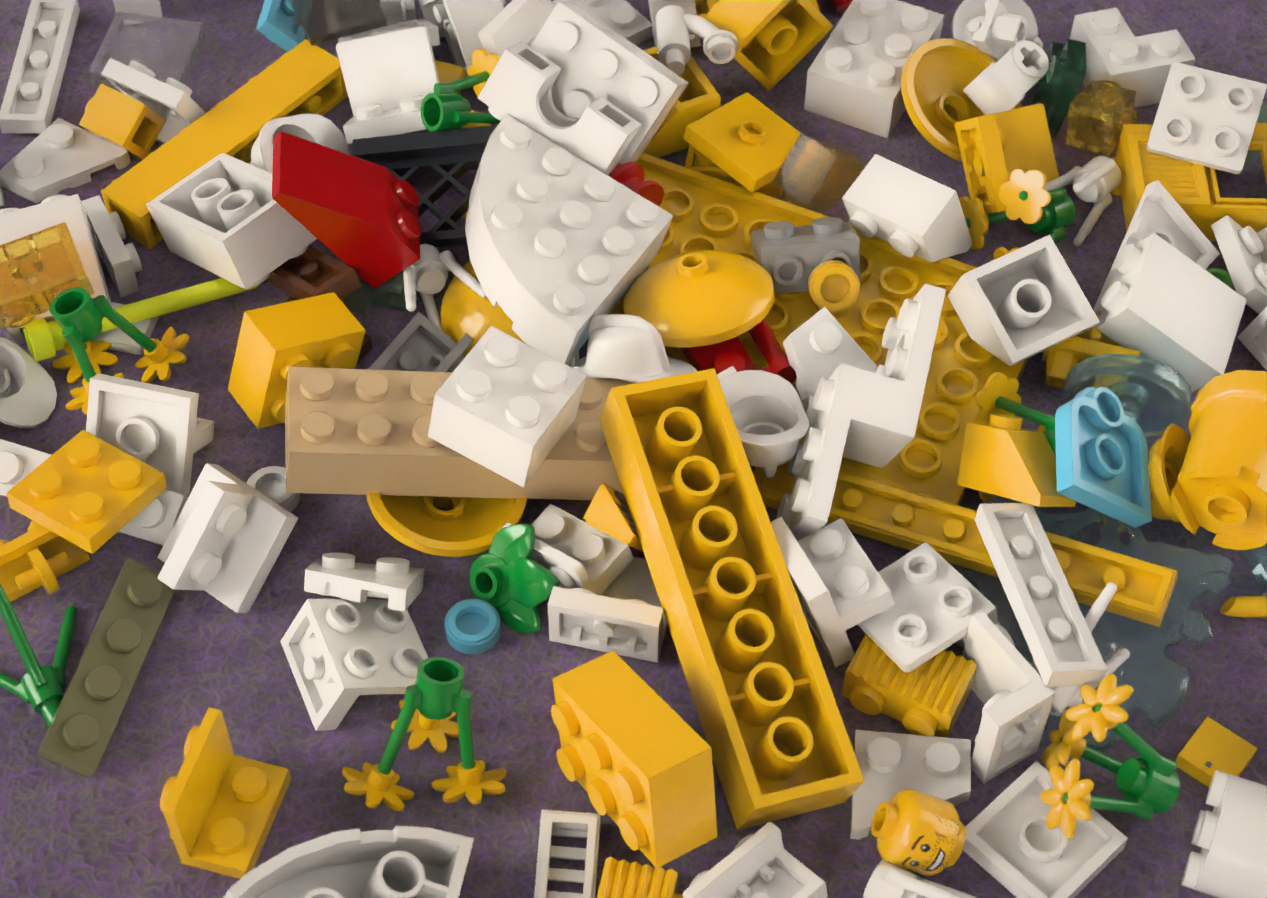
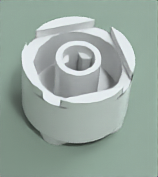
(1231, 841)

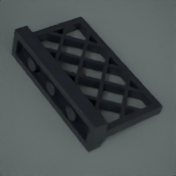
(431, 153)

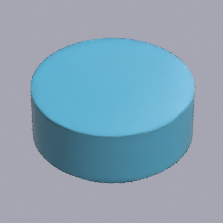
(472, 626)

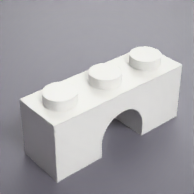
(523, 90)

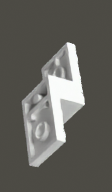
(863, 413)

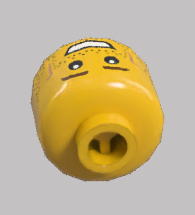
(918, 832)

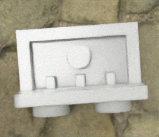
(167, 99)
(758, 870)

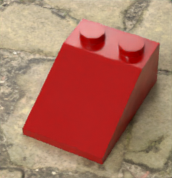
(348, 206)

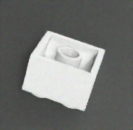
(907, 211)
(1022, 302)

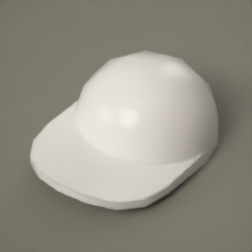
(25, 388)

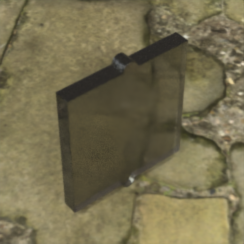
(337, 18)

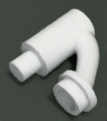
(673, 38)

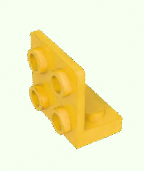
(1000, 144)
(221, 801)

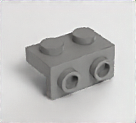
(795, 252)
(422, 348)

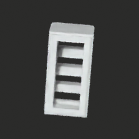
(567, 825)

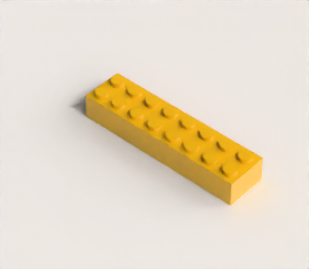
(728, 600)

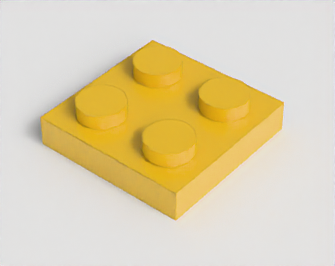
(87, 491)

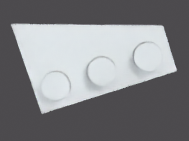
(1163, 216)

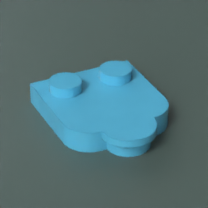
(1103, 457)

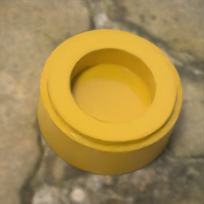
(834, 286)

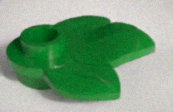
(513, 579)

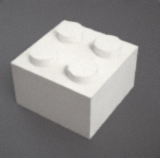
(506, 406)

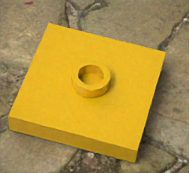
(744, 140)

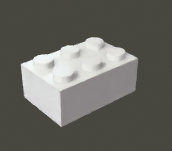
(863, 62)
(609, 66)
(229, 222)

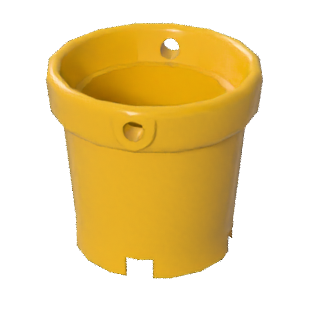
(1226, 462)

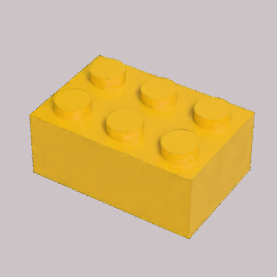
(635, 758)

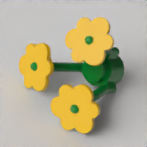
(1025, 200)

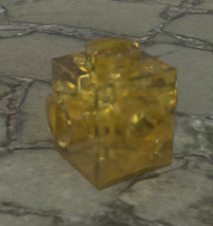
(1099, 116)

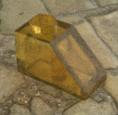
(817, 173)

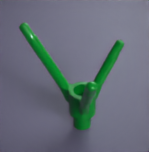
(41, 684)

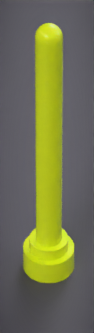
(47, 337)

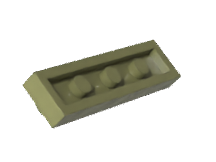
(107, 670)

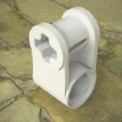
(1007, 80)

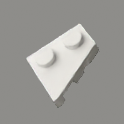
(907, 761)

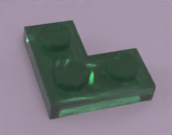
(1061, 81)

